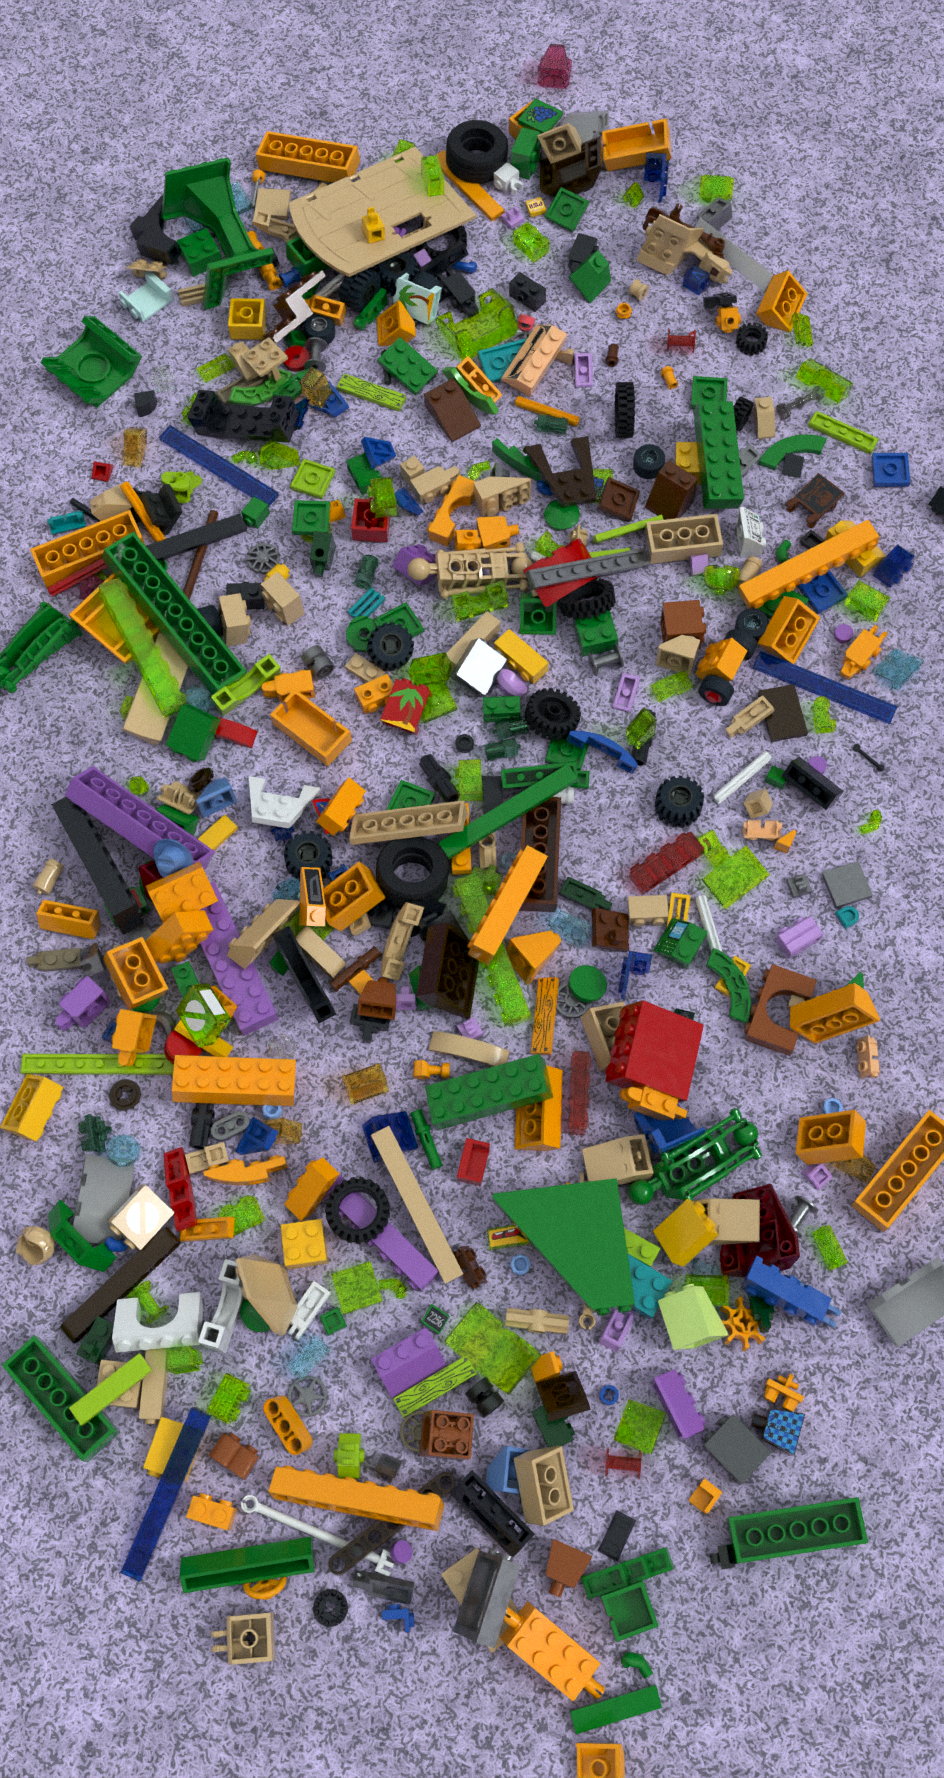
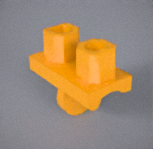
(773, 1389)

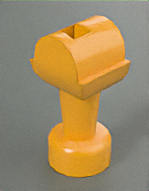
(423, 1070)

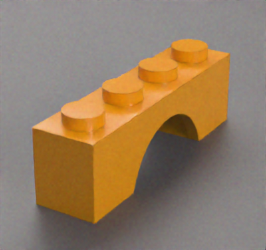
(443, 528)

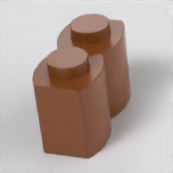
(234, 1455)

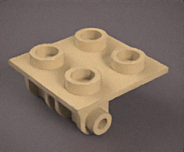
(140, 267)
(179, 797)

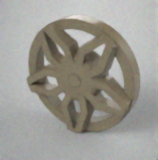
(415, 1431)

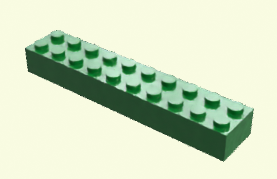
(173, 613)

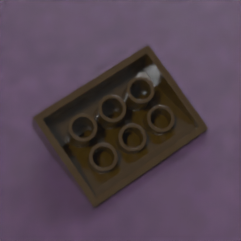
(447, 971)

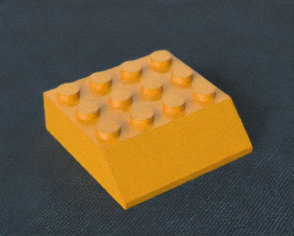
(98, 623)

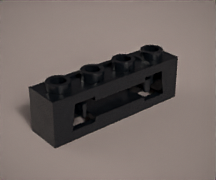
(492, 1514)

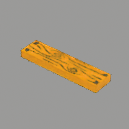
(545, 1016)

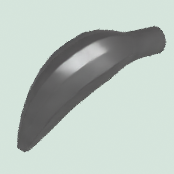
(164, 1020)

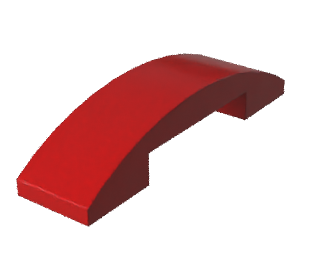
(236, 732)

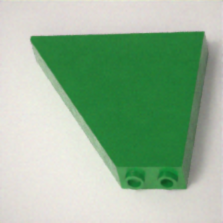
(579, 1236)

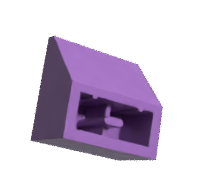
(408, 553)

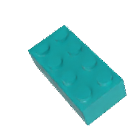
(647, 1287)

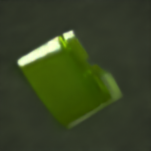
(492, 1350)

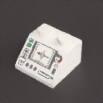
(749, 533)

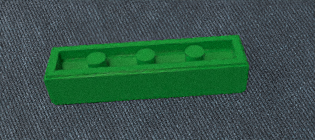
(615, 1709)

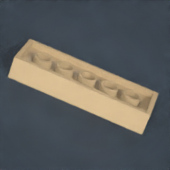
(144, 716)
(408, 822)

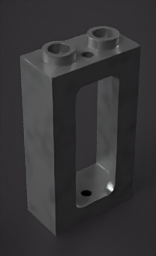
(487, 1597)

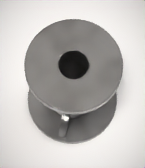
(316, 346)
(605, 660)
(801, 1212)

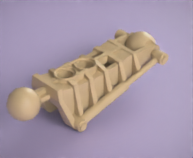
(479, 559)

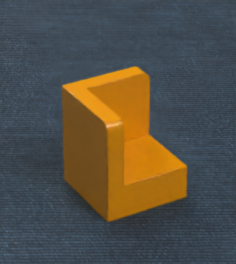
(705, 1496)

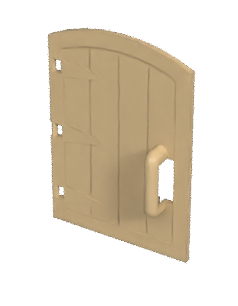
(397, 192)

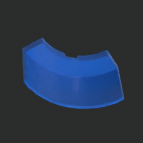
(667, 1133)

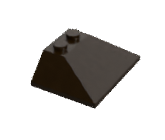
(573, 173)

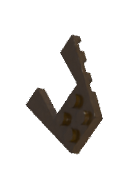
(569, 486)

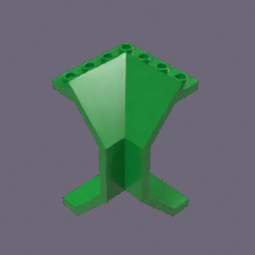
(207, 198)

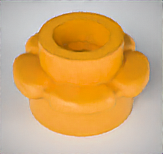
(623, 311)

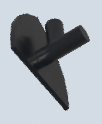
(431, 912)

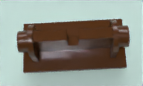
(467, 1258)

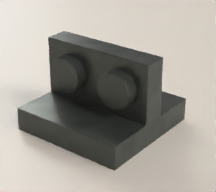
(162, 508)

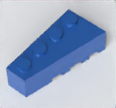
(785, 1292)

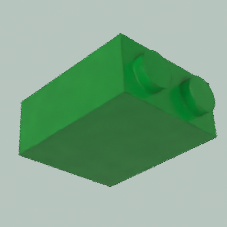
(193, 732)

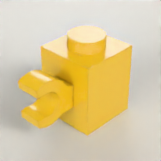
(373, 226)

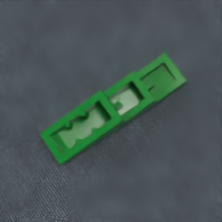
(516, 460)
(627, 1573)

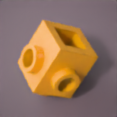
(723, 315)
(467, 540)

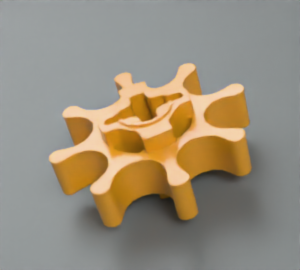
(737, 1329)

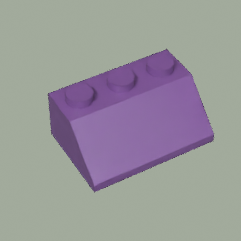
(409, 1362)
(678, 1404)

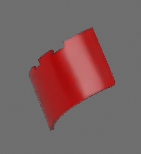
(572, 552)

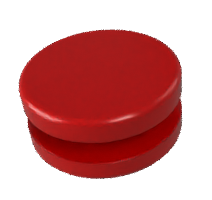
(179, 1045)

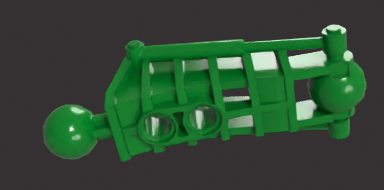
(33, 644)
(744, 1133)

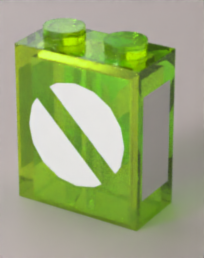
(203, 1014)

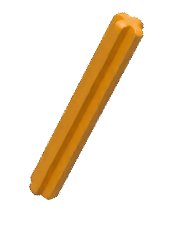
(547, 410)
(141, 511)

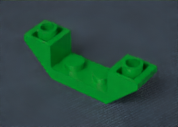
(73, 1242)

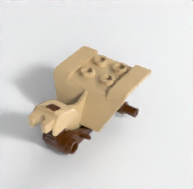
(672, 241)

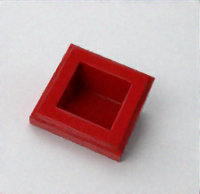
(101, 471)

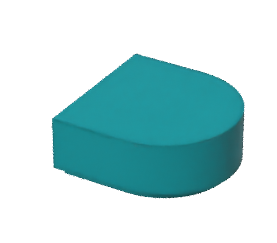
(847, 916)

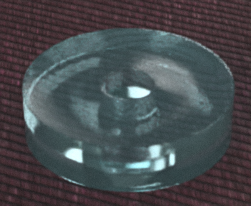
(123, 1142)

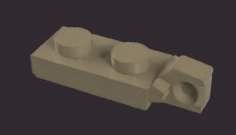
(56, 960)

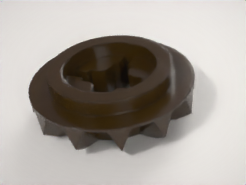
(200, 779)
(116, 1094)

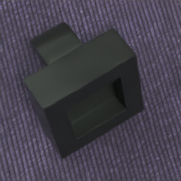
(724, 1557)

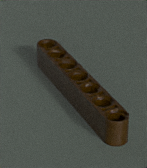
(120, 1284)
(381, 1527)

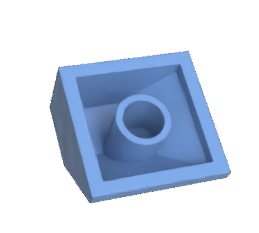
(216, 797)
(502, 1473)

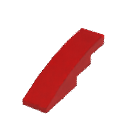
(180, 1189)

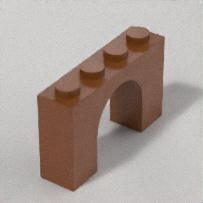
(761, 1029)

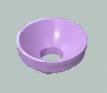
(510, 683)

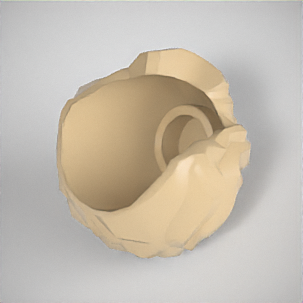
(35, 1245)

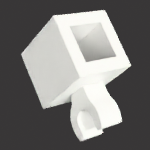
(507, 178)

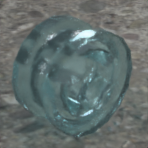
(506, 866)

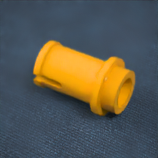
(667, 374)

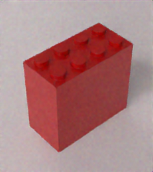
(654, 1050)

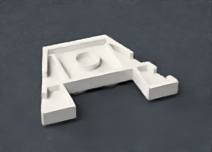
(278, 809)

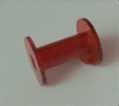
(678, 340)
(623, 1463)

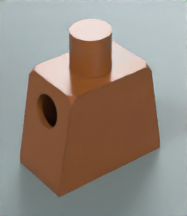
(378, 999)
(565, 1566)

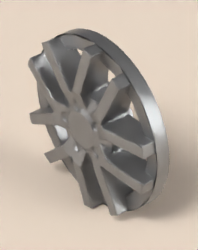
(262, 558)
(571, 1002)

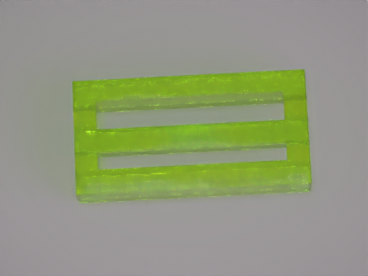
(798, 320)
(216, 369)

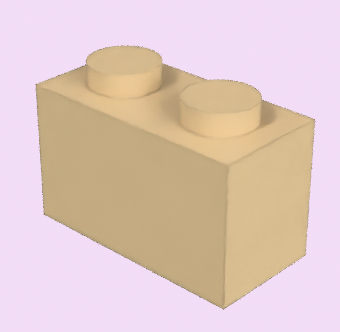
(647, 910)

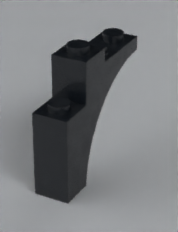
(151, 237)
(303, 975)

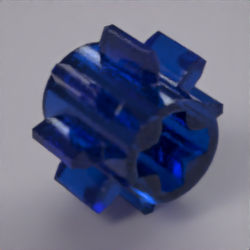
(284, 835)

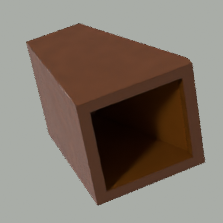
(672, 492)

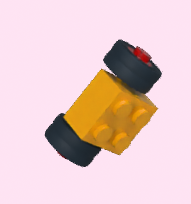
(721, 665)

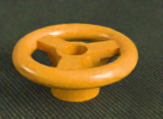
(265, 1589)

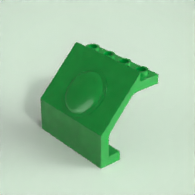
(94, 363)

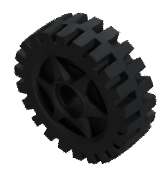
(552, 714)

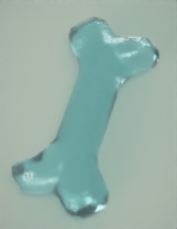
(702, 1267)

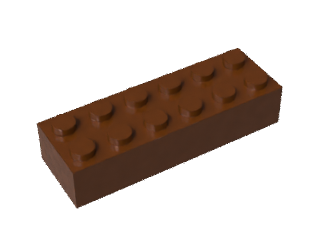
(542, 833)

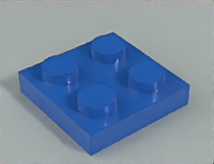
(890, 469)

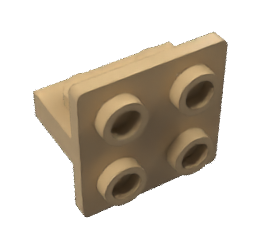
(265, 359)

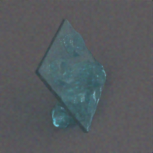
(898, 667)

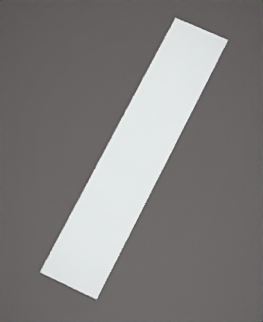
(739, 259)

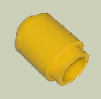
(282, 569)

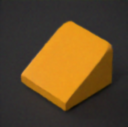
(336, 511)
(785, 842)

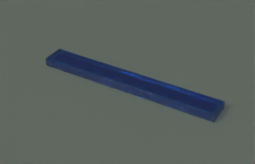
(218, 465)
(825, 687)
(166, 1494)

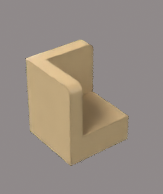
(758, 803)

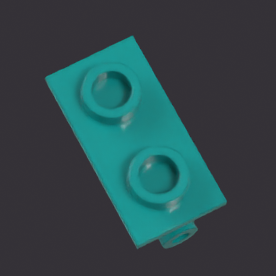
(67, 522)

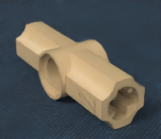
(487, 853)
(537, 1321)

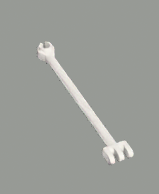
(380, 1560)

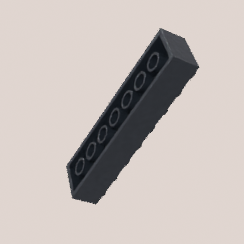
(99, 865)

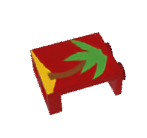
(405, 705)

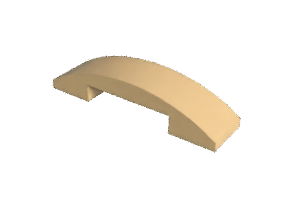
(271, 226)
(398, 939)
(468, 1048)

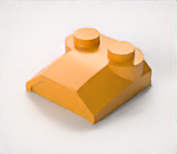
(600, 1760)

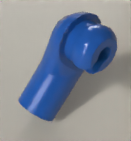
(466, 267)
(115, 1245)

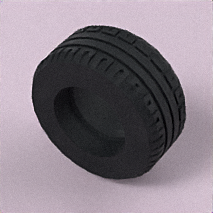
(476, 136)
(412, 850)

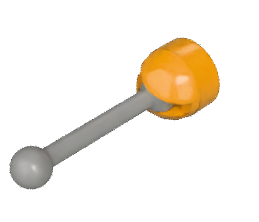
(258, 178)

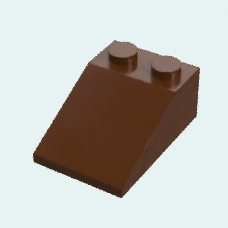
(451, 410)

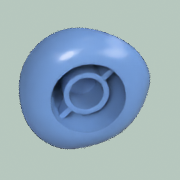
(171, 856)

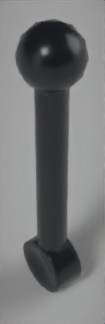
(856, 748)

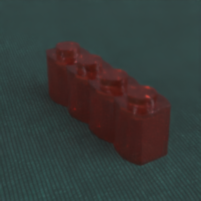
(666, 863)
(579, 1095)

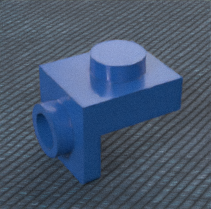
(394, 1612)

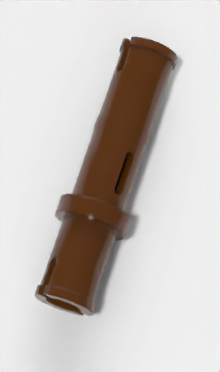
(360, 964)

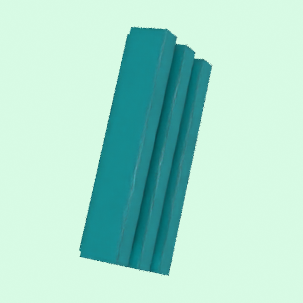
(362, 600)

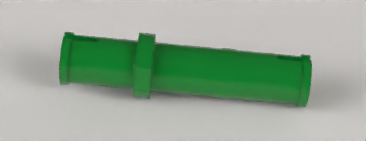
(427, 1142)

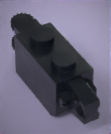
(459, 292)

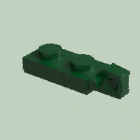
(584, 895)
(761, 1312)

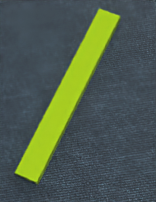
(94, 1064)

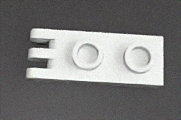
(308, 1308)

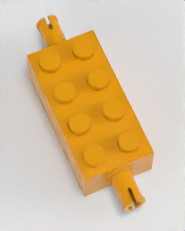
(551, 1651)

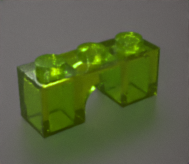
(815, 373)
(492, 599)

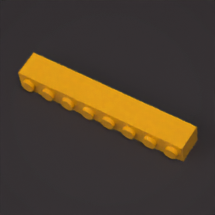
(809, 565)
(357, 1498)

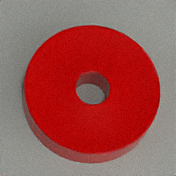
(296, 352)

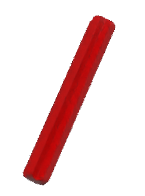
(77, 577)

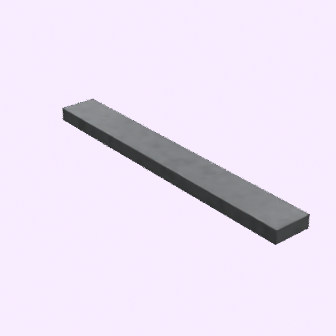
(587, 568)

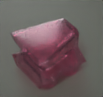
(554, 68)

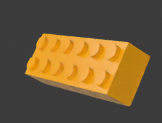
(307, 157)
(81, 548)
(506, 905)
(233, 1080)
(903, 1173)

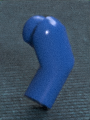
(543, 488)

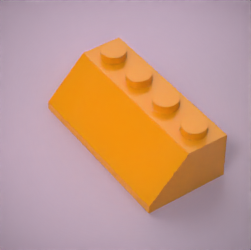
(833, 1013)
(540, 1123)

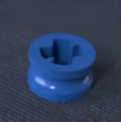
(615, 1397)

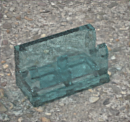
(570, 928)
(307, 1357)

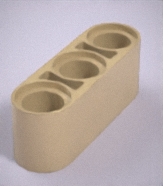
(319, 952)

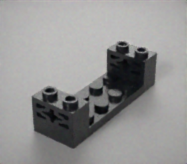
(244, 422)

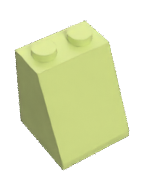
(691, 1318)

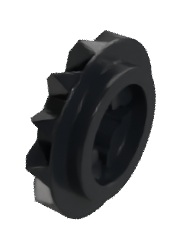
(341, 1609)

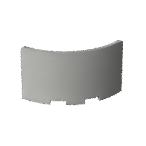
(588, 124)
(101, 1194)
(911, 1304)

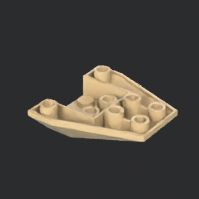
(268, 1290)

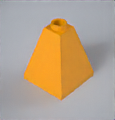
(532, 952)

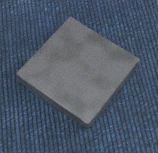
(847, 884)

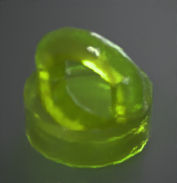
(138, 785)

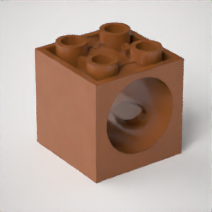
(682, 619)
(446, 1435)

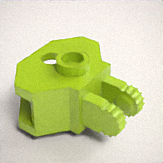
(181, 484)
(349, 1455)

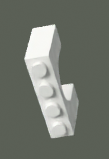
(181, 1331)
(219, 1332)

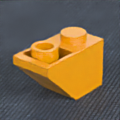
(546, 1367)

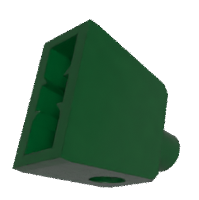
(322, 552)

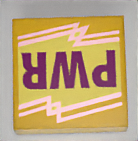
(535, 207)

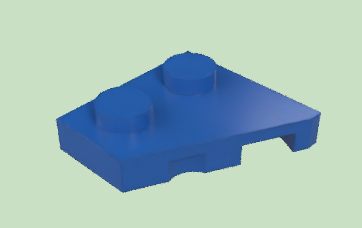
(334, 405)
(378, 451)
(407, 502)
(256, 1138)

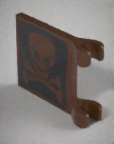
(816, 497)

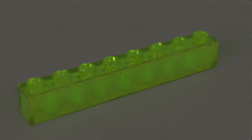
(142, 647)
(500, 969)

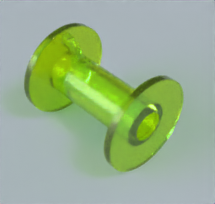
(148, 1301)

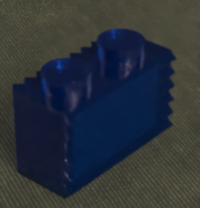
(894, 565)

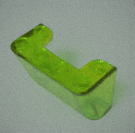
(482, 331)

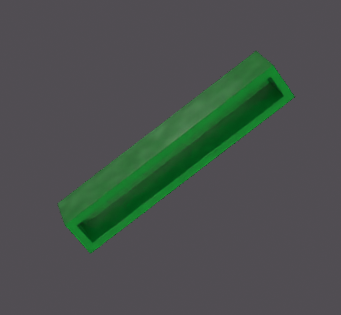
(247, 1564)

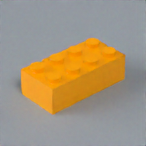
(629, 144)
(311, 727)

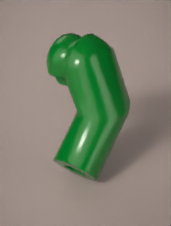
(781, 552)
(149, 1006)
(638, 1661)

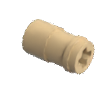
(750, 569)
(47, 878)

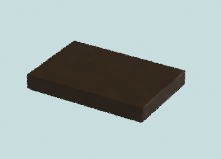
(787, 719)
(563, 1396)

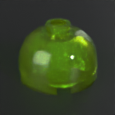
(721, 578)

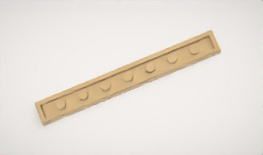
(417, 1204)

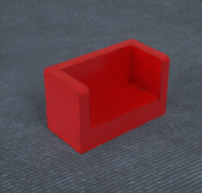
(473, 1162)

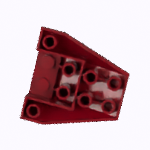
(777, 1237)

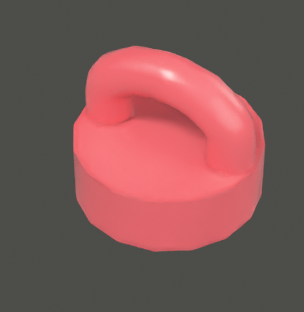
(527, 320)

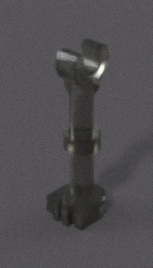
(784, 410)

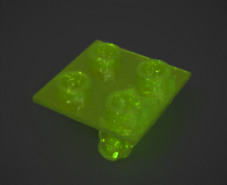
(640, 1426)

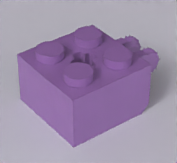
(82, 1004)

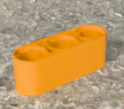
(278, 1420)

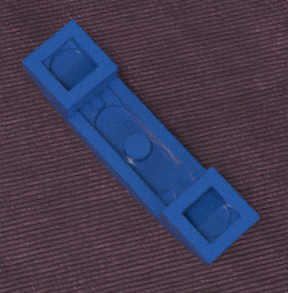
(580, 738)

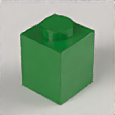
(255, 512)

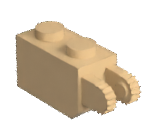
(433, 483)

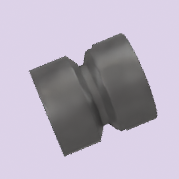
(318, 662)

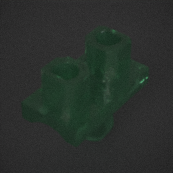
(96, 1133)

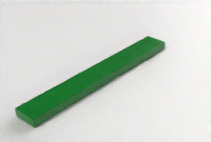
(508, 811)

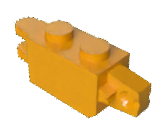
(861, 651)
(652, 1103)

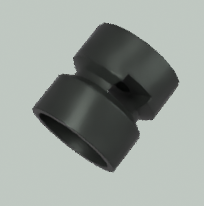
(490, 1402)

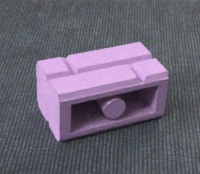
(799, 936)

